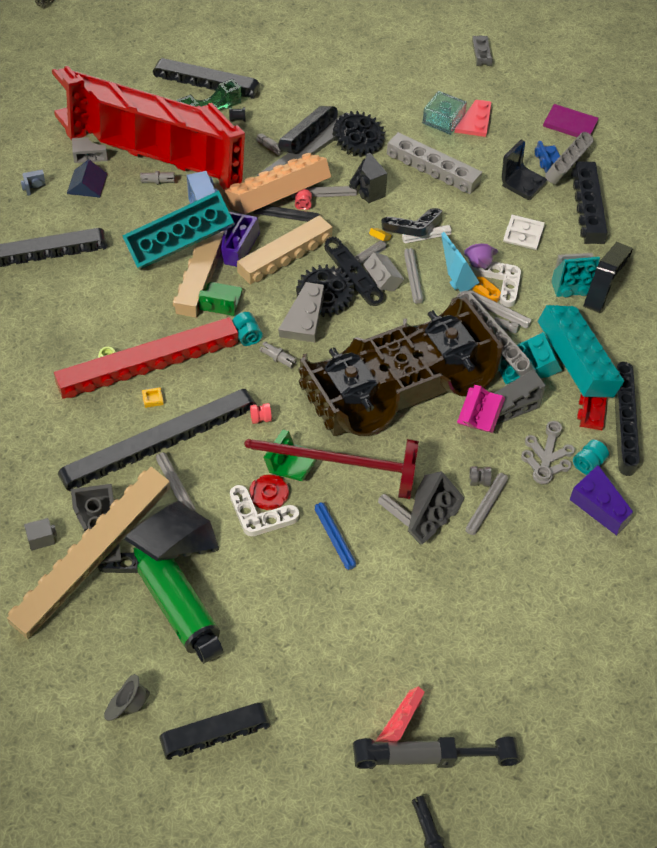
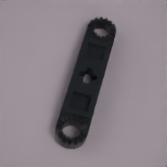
(346, 261)

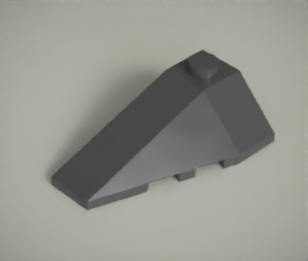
(89, 505)

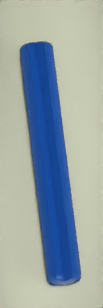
(335, 536)

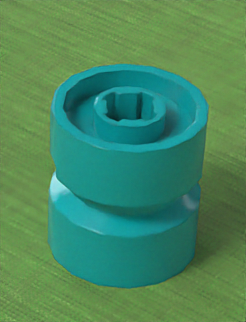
(248, 329)
(591, 455)

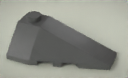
(433, 505)

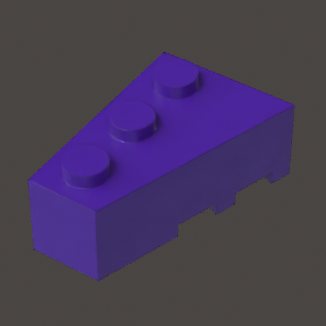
(240, 238)
(602, 501)

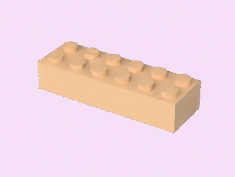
(277, 183)

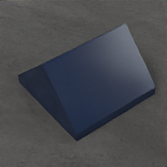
(87, 180)

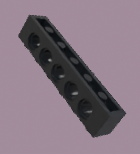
(589, 203)

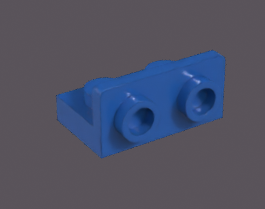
(546, 155)

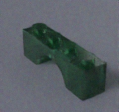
(225, 96)

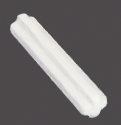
(435, 232)

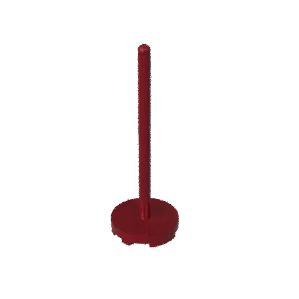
(406, 468)

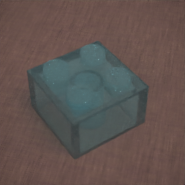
(444, 112)

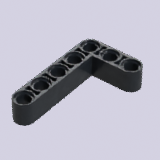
(604, 275)

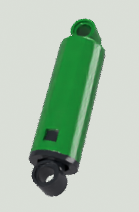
(180, 606)

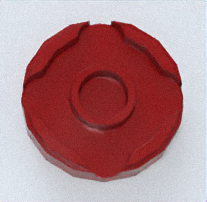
(267, 497)

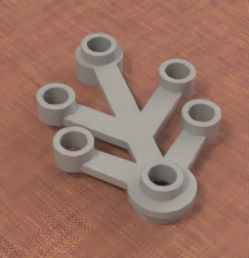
(547, 455)

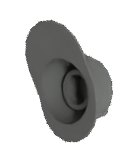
(127, 699)

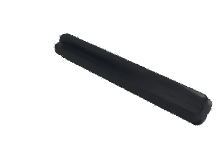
(286, 213)

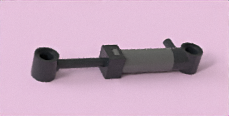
(440, 752)

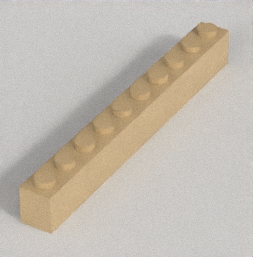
(88, 553)

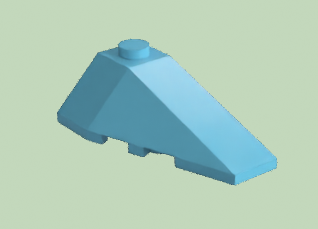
(457, 267)

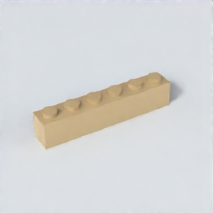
(284, 250)
(198, 275)

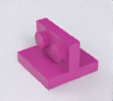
(481, 409)

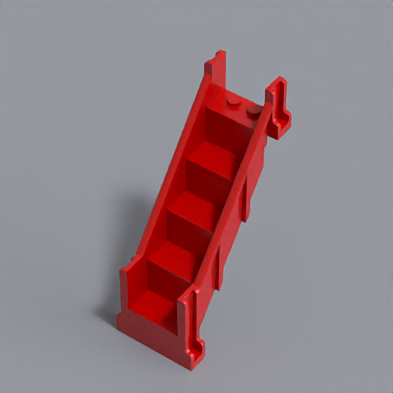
(152, 126)

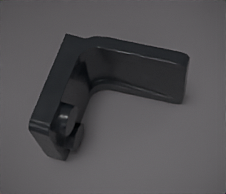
(518, 177)

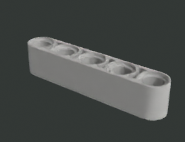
(569, 157)

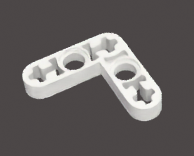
(507, 279)
(254, 518)

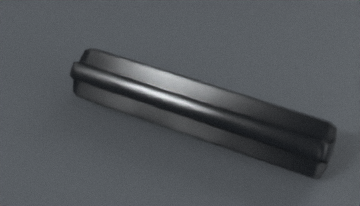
(355, 180)

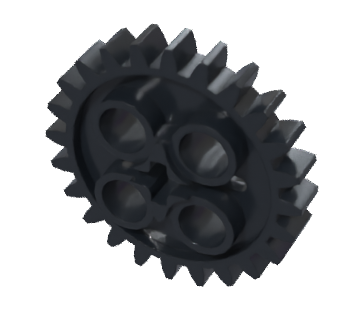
(358, 133)
(333, 279)

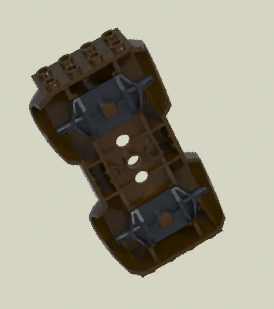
(363, 400)

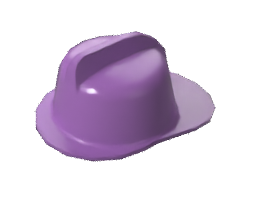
(480, 255)

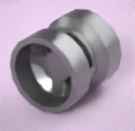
(483, 477)

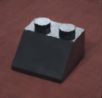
(372, 180)

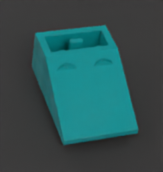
(574, 276)
(540, 354)

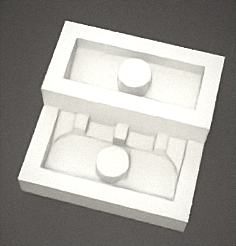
(523, 232)

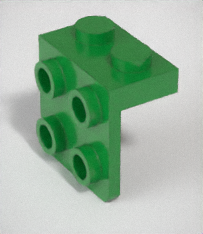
(220, 298)

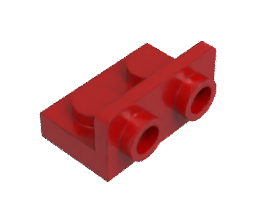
(592, 412)

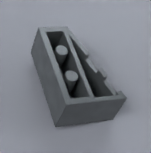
(521, 396)

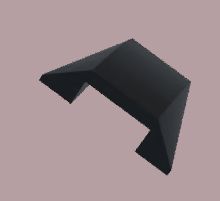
(173, 531)

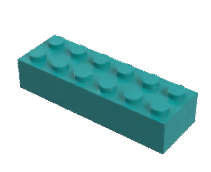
(178, 230)
(580, 351)

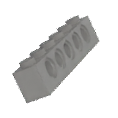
(434, 163)

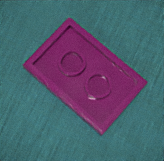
(570, 121)

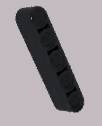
(308, 129)
(215, 729)

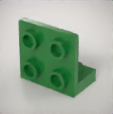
(287, 465)

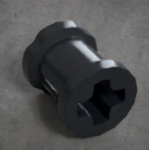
(237, 114)

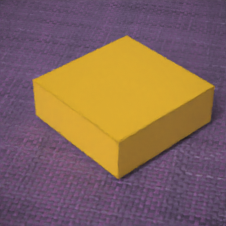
(380, 234)
(152, 397)

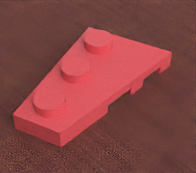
(475, 120)
(398, 722)

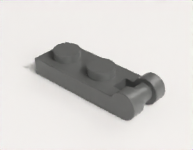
(482, 50)

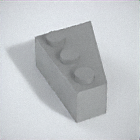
(304, 316)

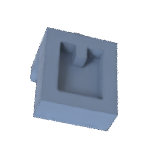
(32, 180)

